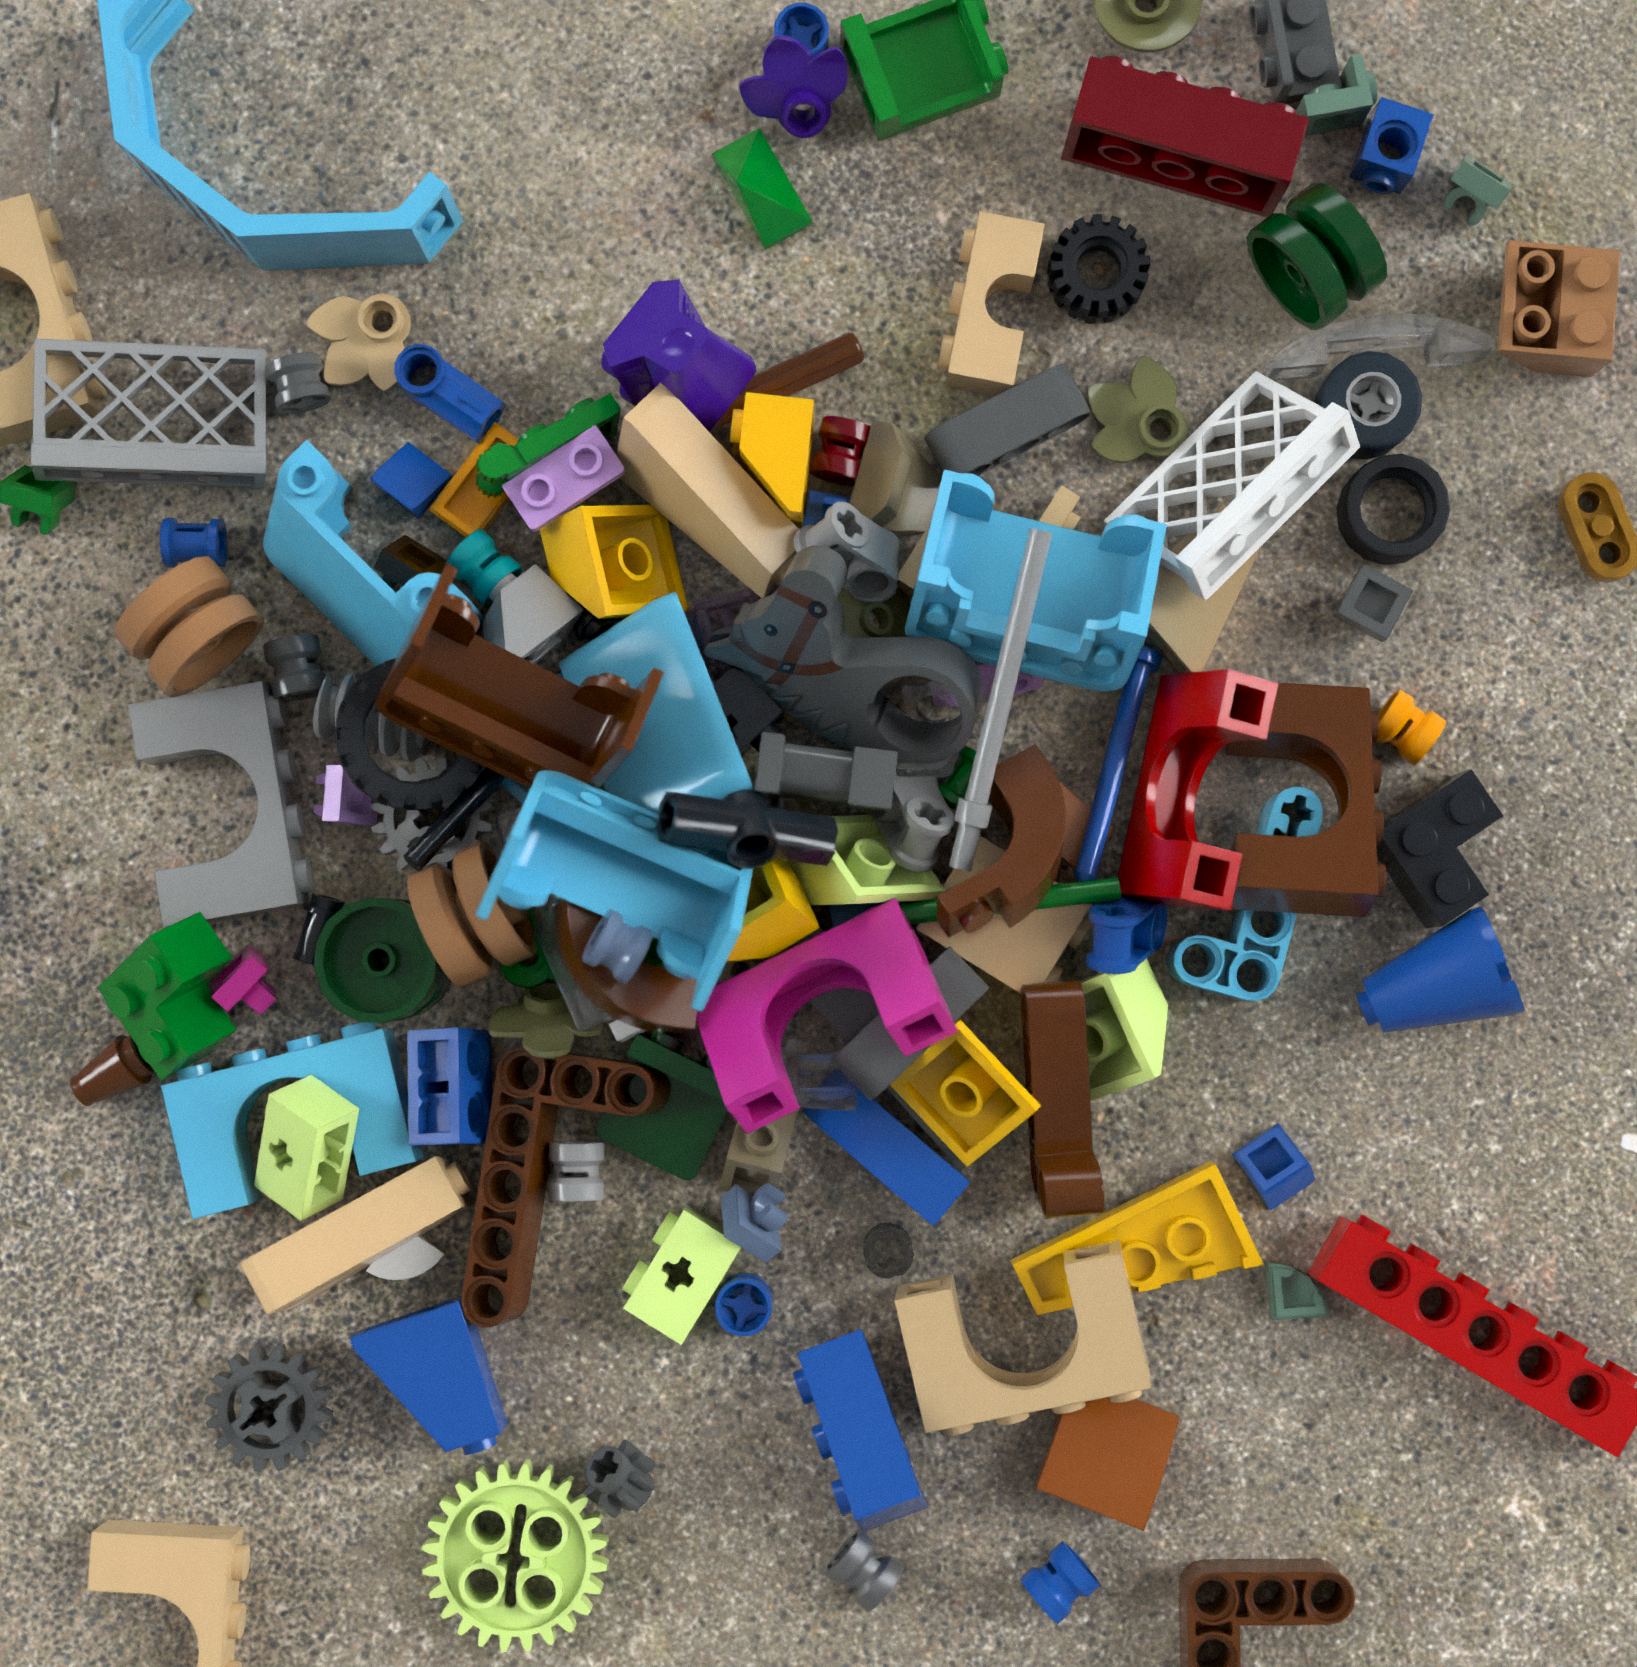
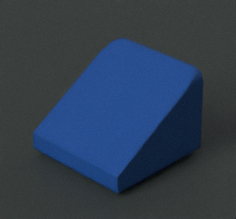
(411, 479)
(1274, 1166)

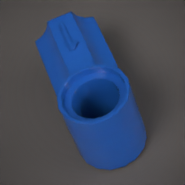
(450, 394)

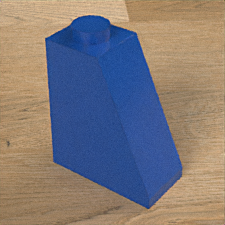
(438, 1373)

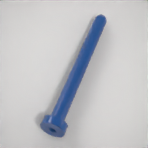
(1114, 765)

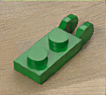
(507, 461)

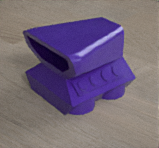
(670, 345)

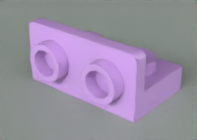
(564, 479)

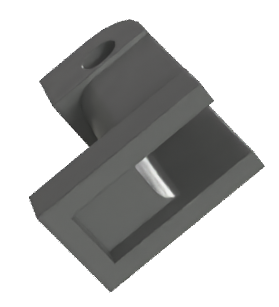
(826, 775)

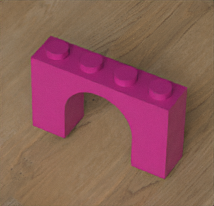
(750, 1012)

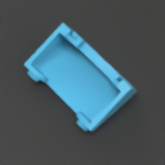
(308, 549)
(1089, 601)
(685, 733)

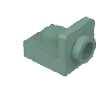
(1338, 108)

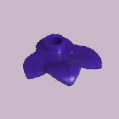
(795, 80)

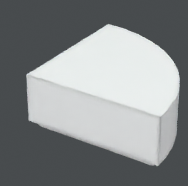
(408, 1260)

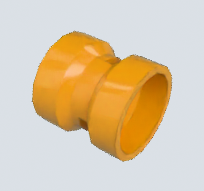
(1408, 727)

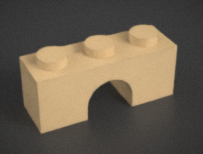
(1000, 258)

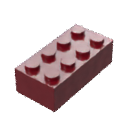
(1184, 136)

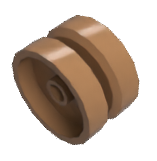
(188, 626)
(446, 913)

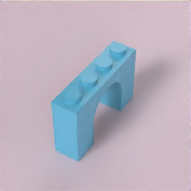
(213, 1109)

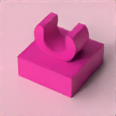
(244, 981)

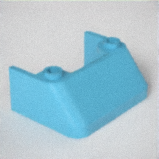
(609, 857)

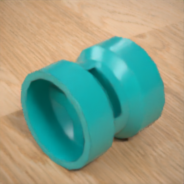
(481, 565)

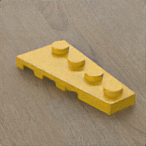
(1164, 1235)

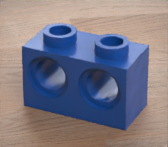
(448, 1086)

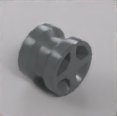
(298, 383)

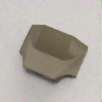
(895, 482)

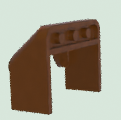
(505, 707)

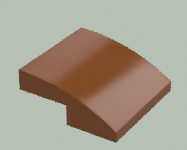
(1110, 1458)

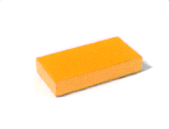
(460, 502)

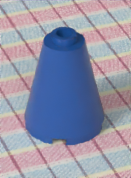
(1443, 980)

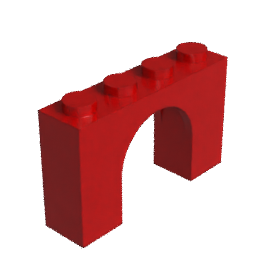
(1188, 726)

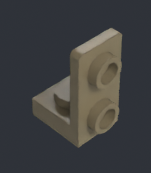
(758, 1156)

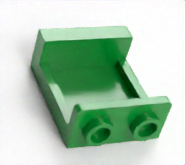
(923, 63)

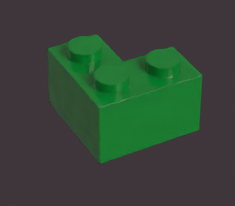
(165, 996)

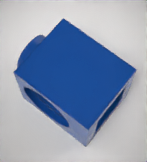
(1406, 131)

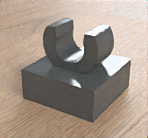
(1373, 603)

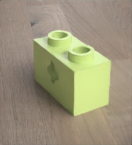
(306, 1147)
(677, 1307)

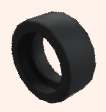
(1417, 474)

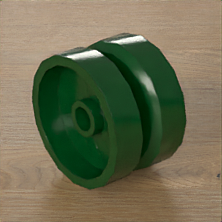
(1317, 256)
(352, 966)

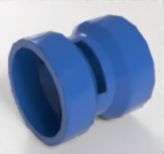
(805, 24)
(740, 1312)
(1060, 1582)

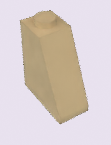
(1184, 624)

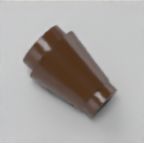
(111, 1072)

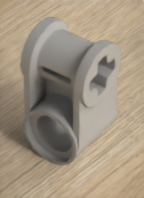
(866, 548)
(915, 822)

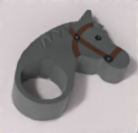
(836, 682)

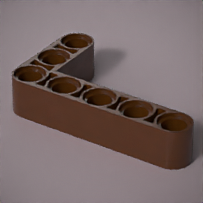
(531, 1164)
(1236, 1606)

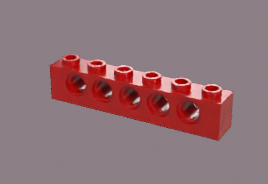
(1602, 1416)

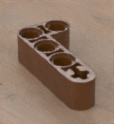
(1057, 1077)

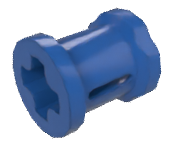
(190, 540)

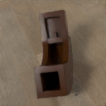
(1035, 814)
(650, 998)

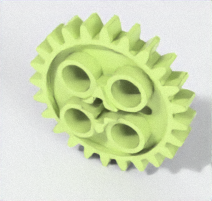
(467, 1548)

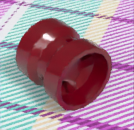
(840, 450)

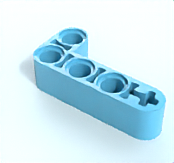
(1243, 941)

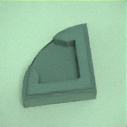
(1292, 1293)

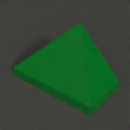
(762, 189)

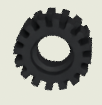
(1104, 237)

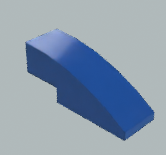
(894, 1156)

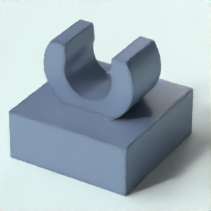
(754, 1220)

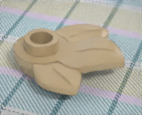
(356, 346)

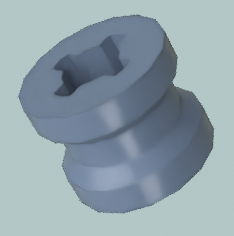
(617, 946)

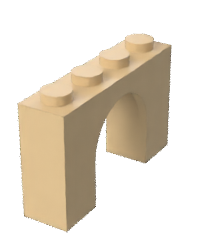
(33, 259)
(963, 1389)
(184, 1564)

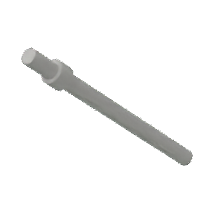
(973, 810)

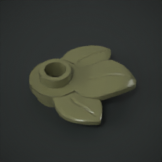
(1131, 409)
(540, 1021)

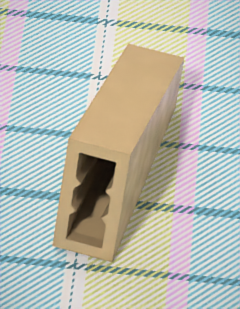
(704, 491)
(357, 1234)

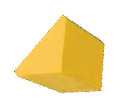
(964, 1094)

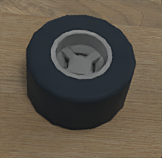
(1379, 387)

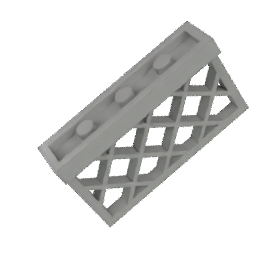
(142, 461)

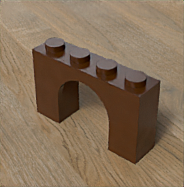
(1337, 868)

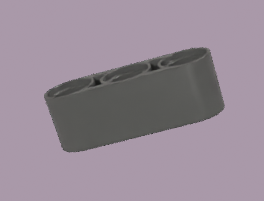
(1009, 423)
(872, 1056)

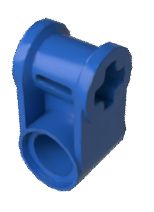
(1125, 933)

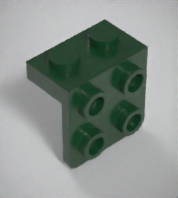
(686, 1125)

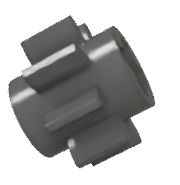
(619, 1478)

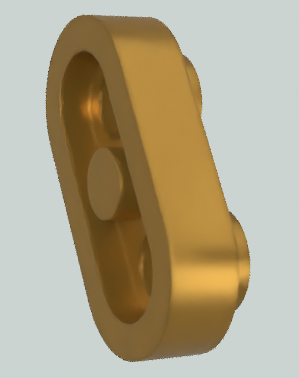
(1604, 526)

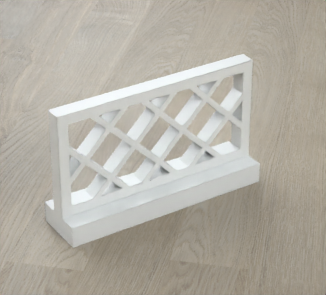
(1262, 499)

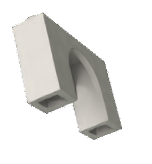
(268, 867)

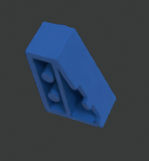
(858, 1431)

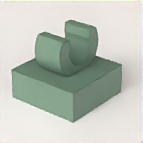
(1480, 184)

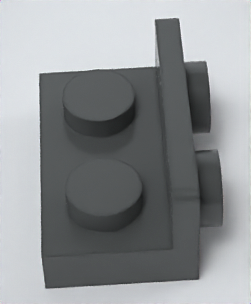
(1295, 47)

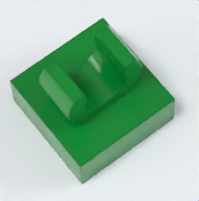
(35, 496)

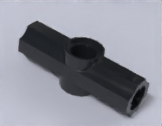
(746, 828)

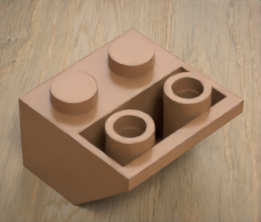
(1558, 307)

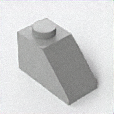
(530, 615)

